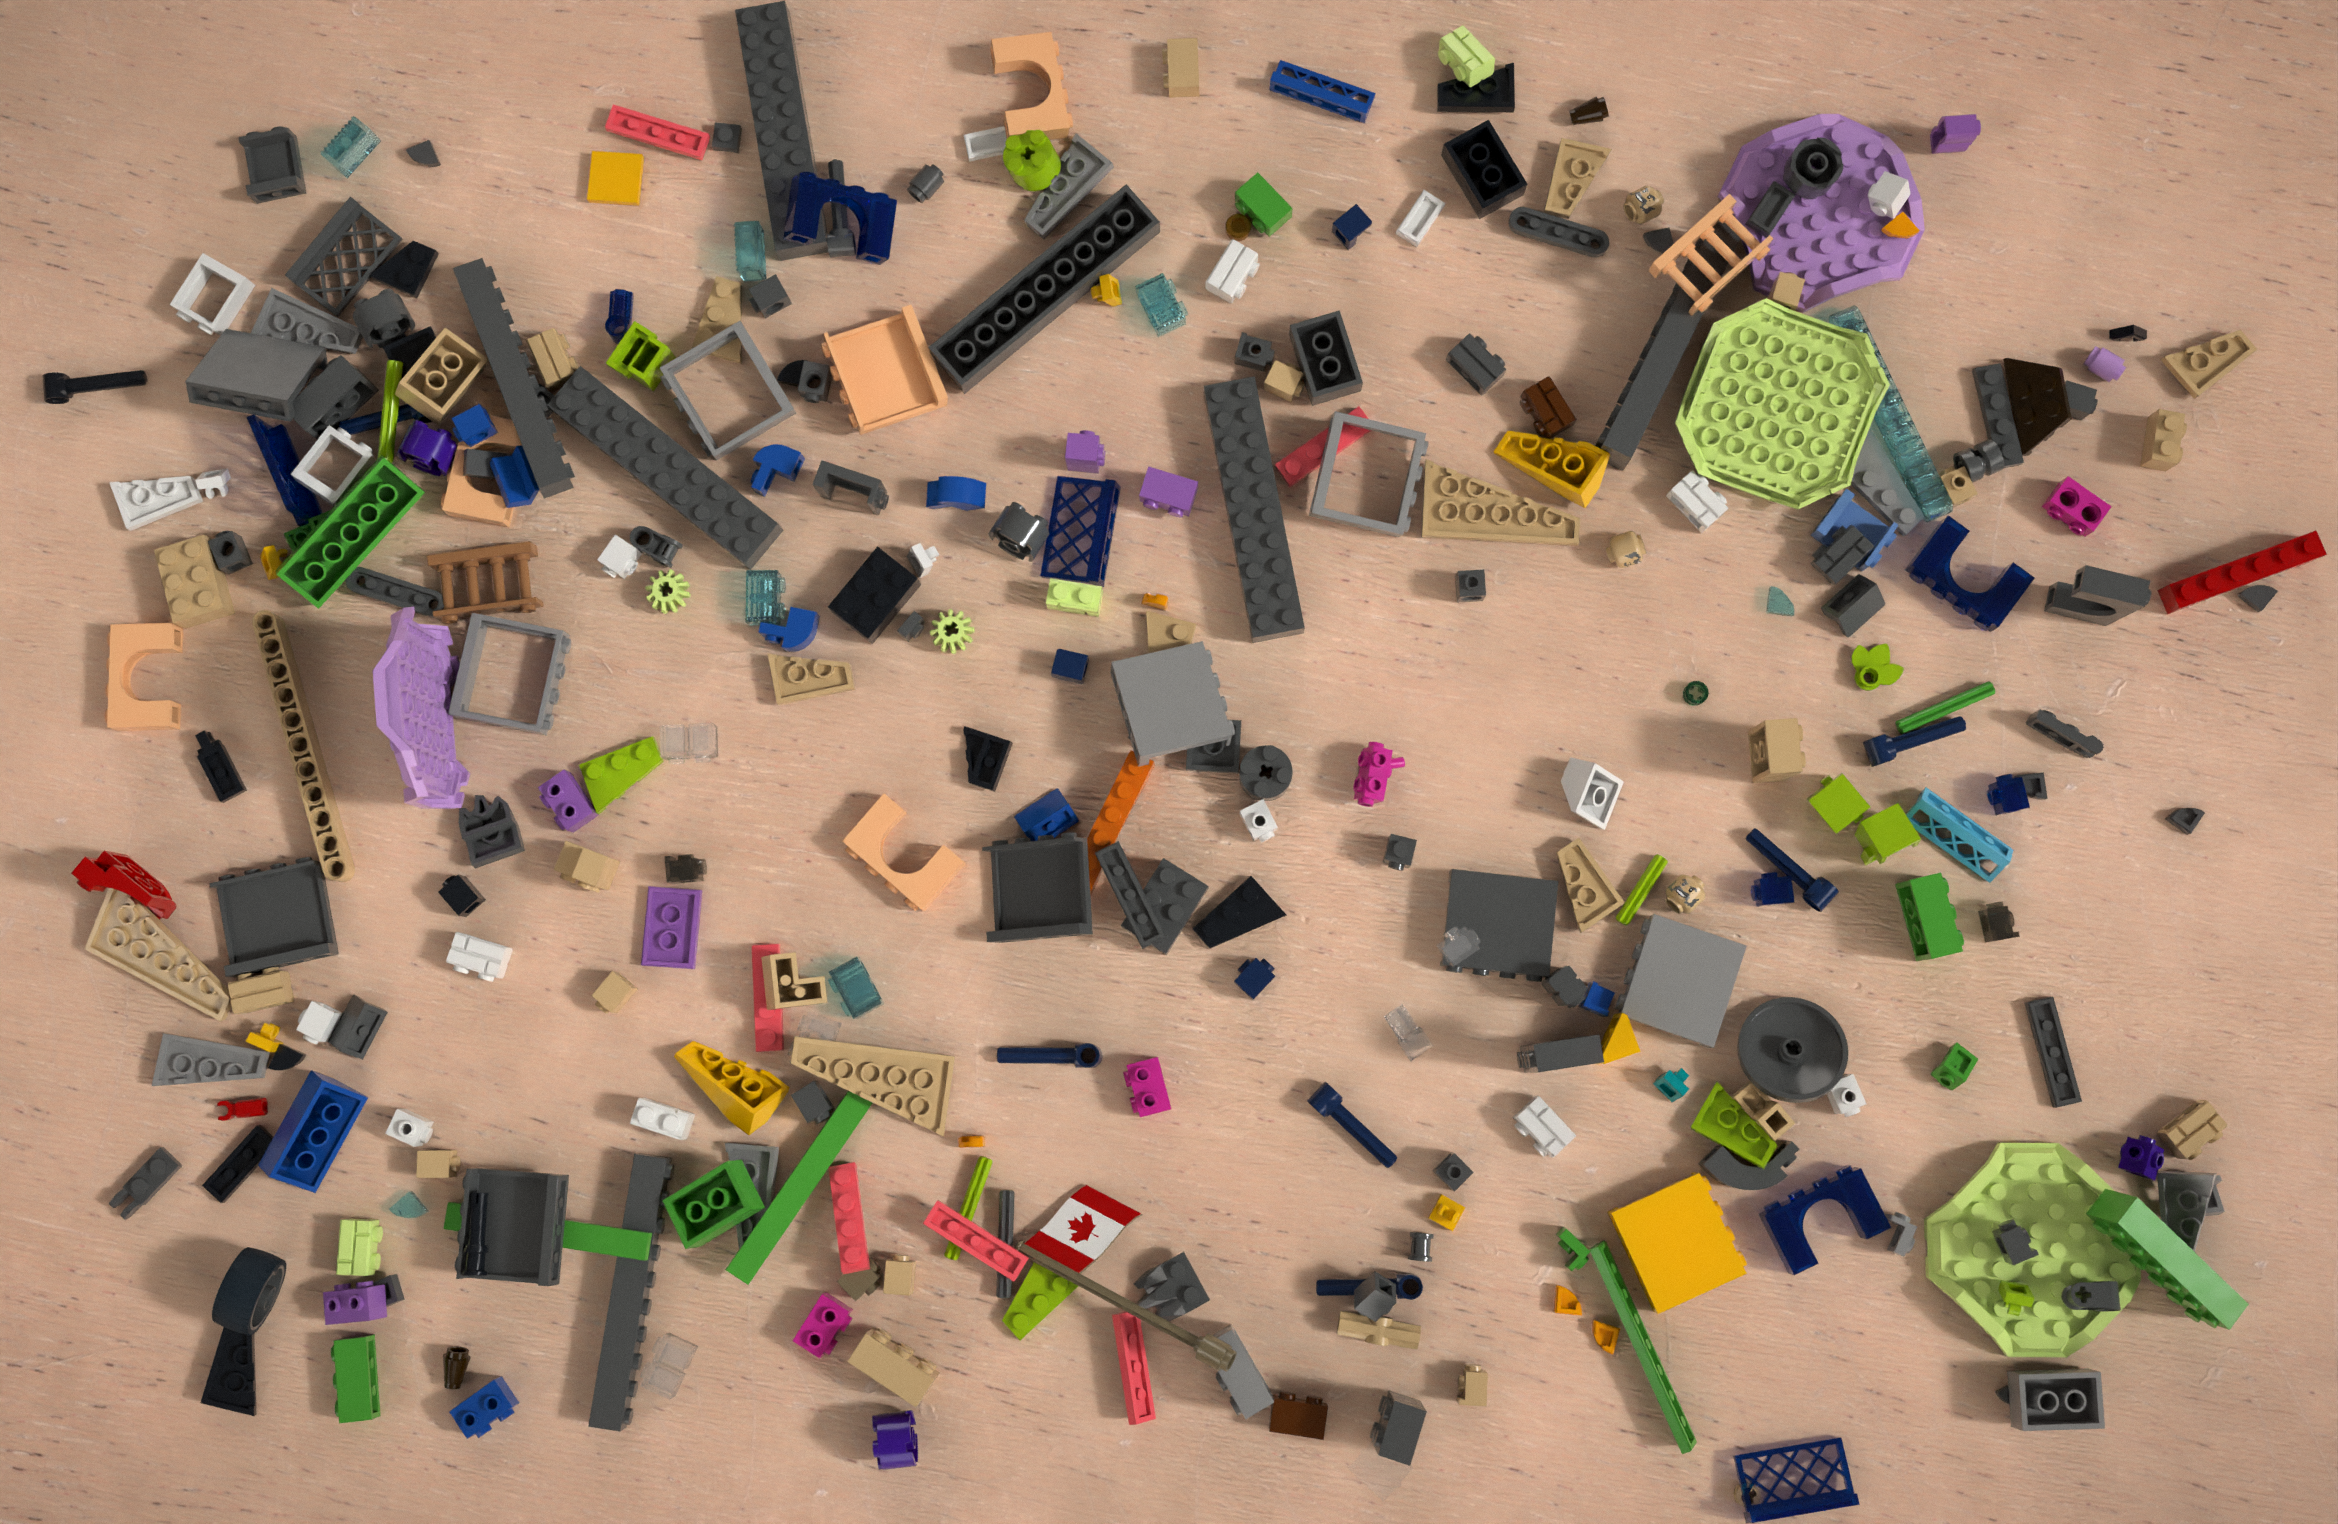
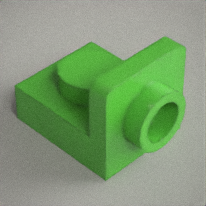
(1955, 1067)
(1570, 1244)

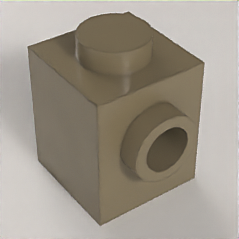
(861, 1282)

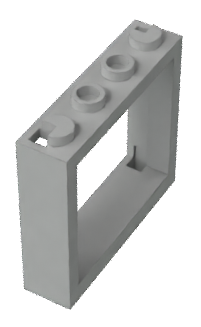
(683, 403)
(1409, 496)
(470, 663)

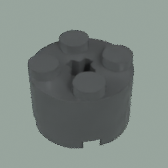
(1812, 182)
(382, 318)
(1019, 532)
(1268, 758)

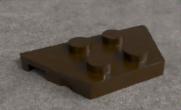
(2037, 401)

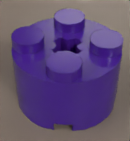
(428, 449)
(896, 1440)

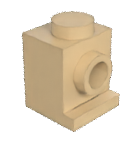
(1473, 1386)

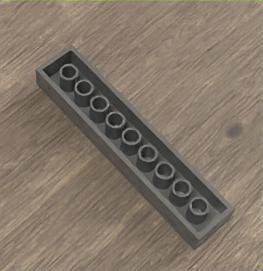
(778, 116)
(1045, 289)
(1660, 357)
(665, 467)
(1253, 510)

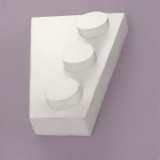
(151, 500)

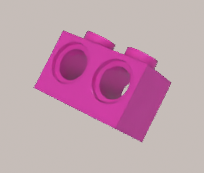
(2078, 500)

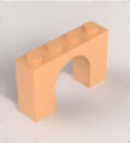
(1038, 55)
(462, 498)
(128, 646)
(868, 840)

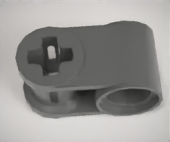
(659, 548)
(2096, 1296)

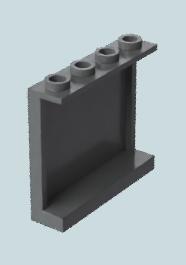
(254, 374)
(1040, 888)
(276, 917)
(1511, 919)
(521, 1224)

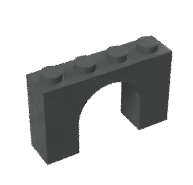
(2098, 596)
(1560, 1054)

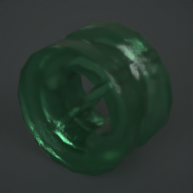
(1702, 688)

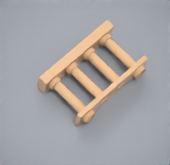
(1704, 230)

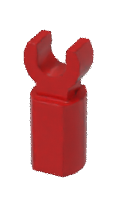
(244, 1108)

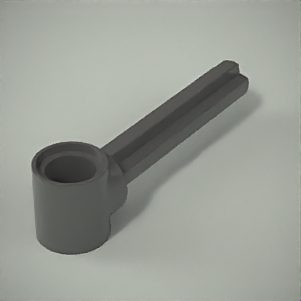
(840, 239)

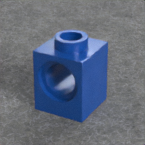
(474, 426)

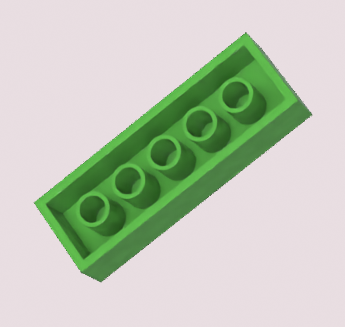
(349, 531)
(2166, 1259)

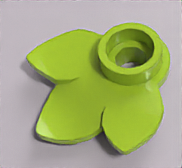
(1876, 665)

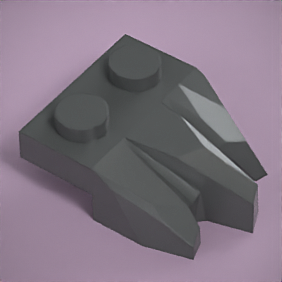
(490, 831)
(1172, 1288)

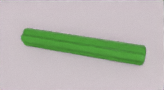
(1945, 707)

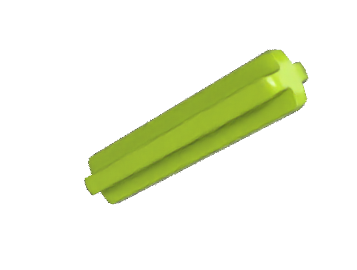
(1641, 889)

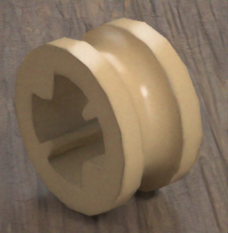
(1755, 1498)

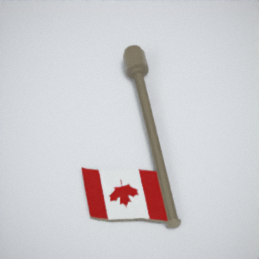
(1080, 1236)

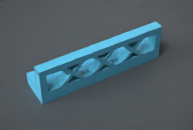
(1965, 829)

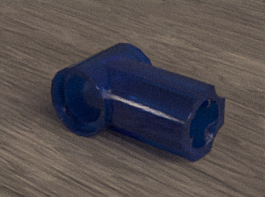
(619, 313)

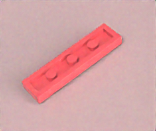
(657, 132)
(1309, 456)
(768, 1023)
(849, 1218)
(976, 1240)
(1133, 1368)

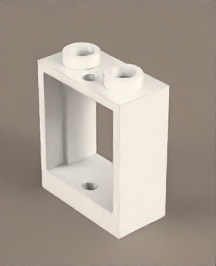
(194, 284)
(301, 474)

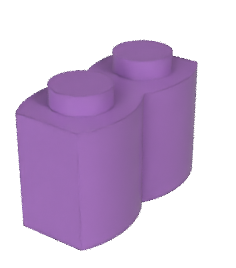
(1954, 133)

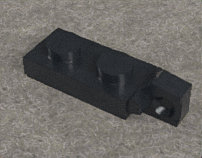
(219, 767)

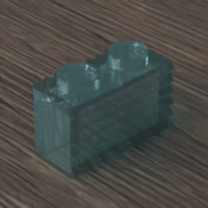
(350, 147)
(750, 251)
(1161, 305)
(764, 597)
(855, 988)

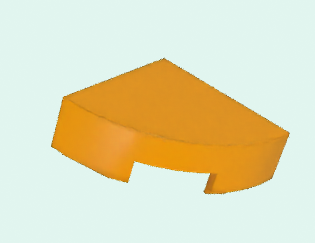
(1900, 227)
(1158, 601)
(971, 1141)
(1566, 1302)
(1605, 1335)

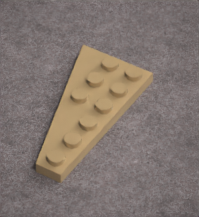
(1480, 511)
(143, 946)
(895, 1079)

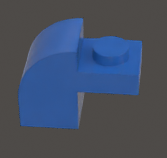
(772, 461)
(956, 492)
(797, 634)

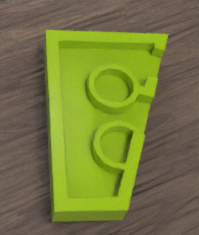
(617, 771)
(1731, 1127)
(1036, 1299)

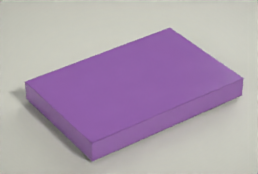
(671, 927)

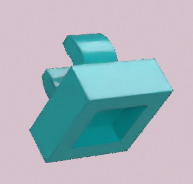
(1672, 1084)

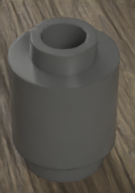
(925, 183)

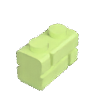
(1466, 56)
(1074, 597)
(358, 1247)

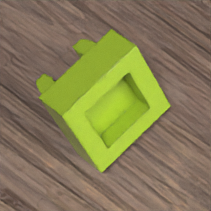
(2015, 1296)

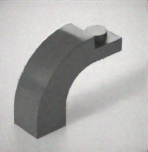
(1730, 1172)

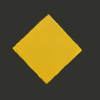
(615, 178)

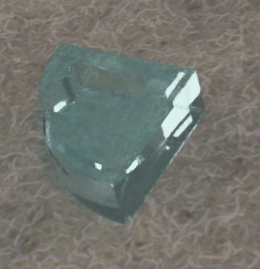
(1779, 603)
(409, 1206)

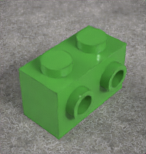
(1262, 205)

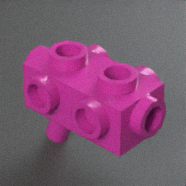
(1374, 770)

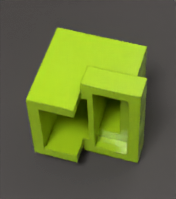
(640, 356)
(1838, 802)
(1885, 834)

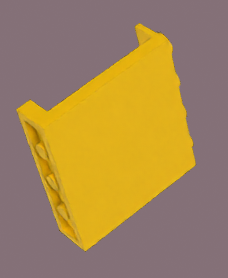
(1678, 1242)

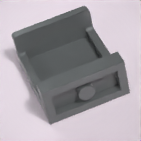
(273, 165)
(832, 475)

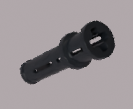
(476, 1246)

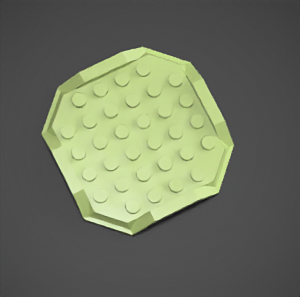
(1780, 404)
(2048, 1196)

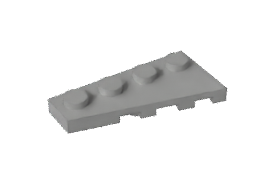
(1079, 173)
(299, 322)
(1883, 487)
(200, 1061)
(762, 1167)

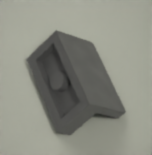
(1854, 604)
(357, 1027)

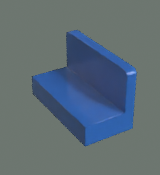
(515, 478)
(1047, 816)

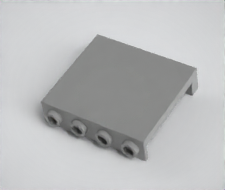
(1171, 701)
(1681, 980)

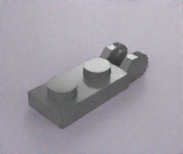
(2064, 734)
(147, 1181)

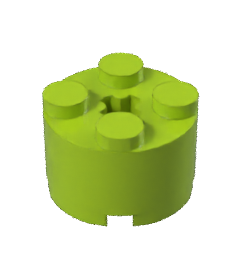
(1031, 160)

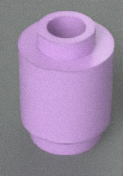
(2105, 364)

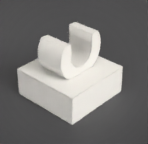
(214, 479)
(922, 559)

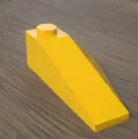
(1561, 465)
(738, 1091)

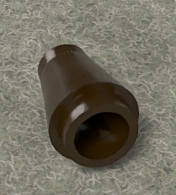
(1590, 111)
(455, 1365)

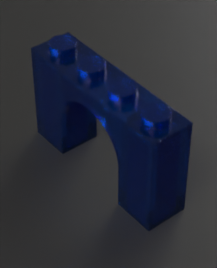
(873, 211)
(1932, 568)
(1786, 1219)

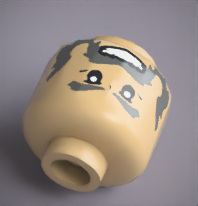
(1643, 204)
(1626, 549)
(1685, 894)

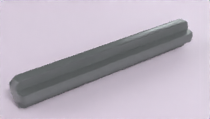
(1005, 1233)

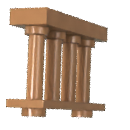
(470, 561)

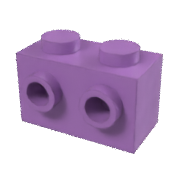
(1084, 452)
(1168, 492)
(567, 801)
(354, 1304)

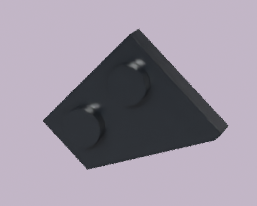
(407, 269)
(410, 348)
(985, 758)

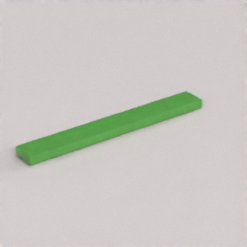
(798, 1187)
(584, 1236)
(1643, 1347)

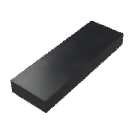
(239, 1164)

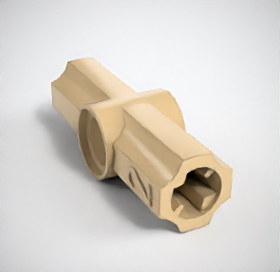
(1382, 1332)

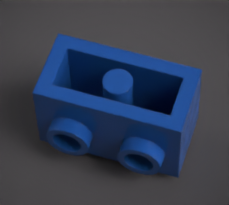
(484, 1407)

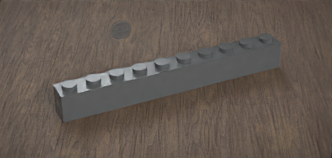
(513, 378)
(629, 1297)

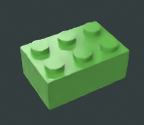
(1929, 917)
(713, 1204)

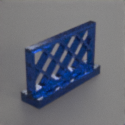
(281, 461)
(1102, 527)
(1797, 1505)

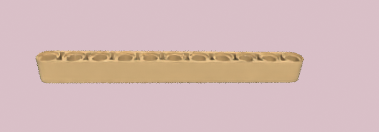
(312, 754)

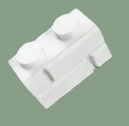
(1232, 271)
(1697, 501)
(479, 955)
(662, 1118)
(1544, 1127)

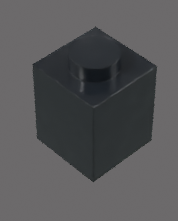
(461, 895)

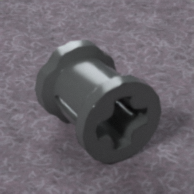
(1420, 1246)

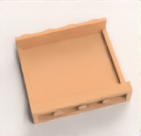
(885, 372)

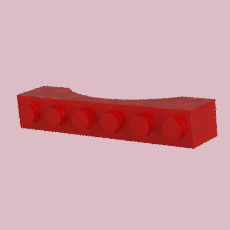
(2242, 572)

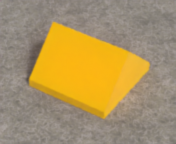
(1618, 1039)

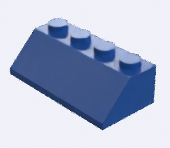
(312, 1132)

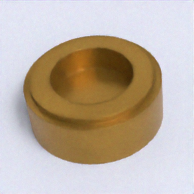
(1238, 227)

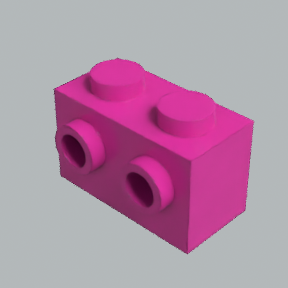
(1147, 1087)
(823, 1325)

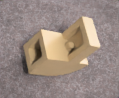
(1763, 1110)

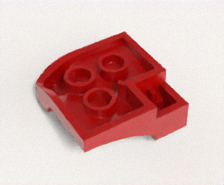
(127, 876)

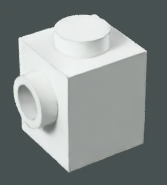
(1888, 195)
(619, 558)
(1259, 821)
(318, 1022)
(1846, 1096)
(410, 1128)

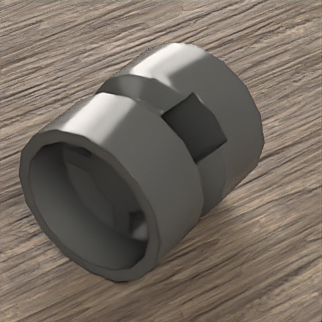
(1980, 461)

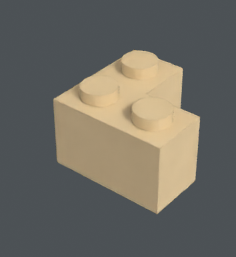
(589, 867)
(785, 988)

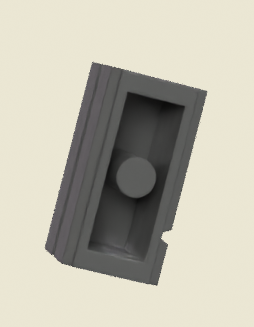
(1476, 363)
(1842, 554)
(1565, 987)

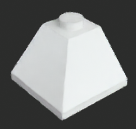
(1590, 791)

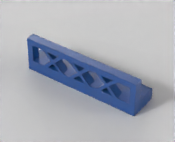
(1321, 96)

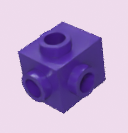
(2141, 1157)

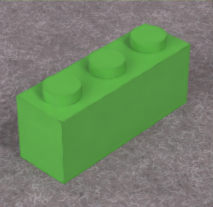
(356, 1378)

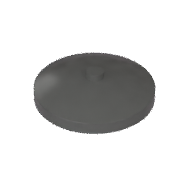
(1792, 1050)

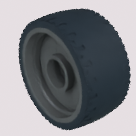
(249, 1291)

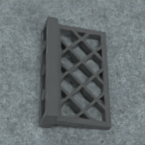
(327, 241)

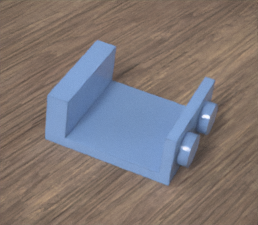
(1847, 512)

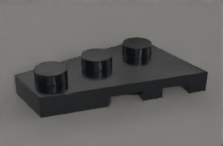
(1489, 95)
(1238, 914)
(232, 1374)

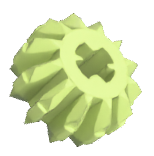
(672, 600)
(955, 639)

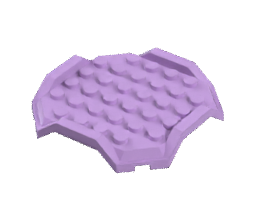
(1837, 236)
(413, 709)

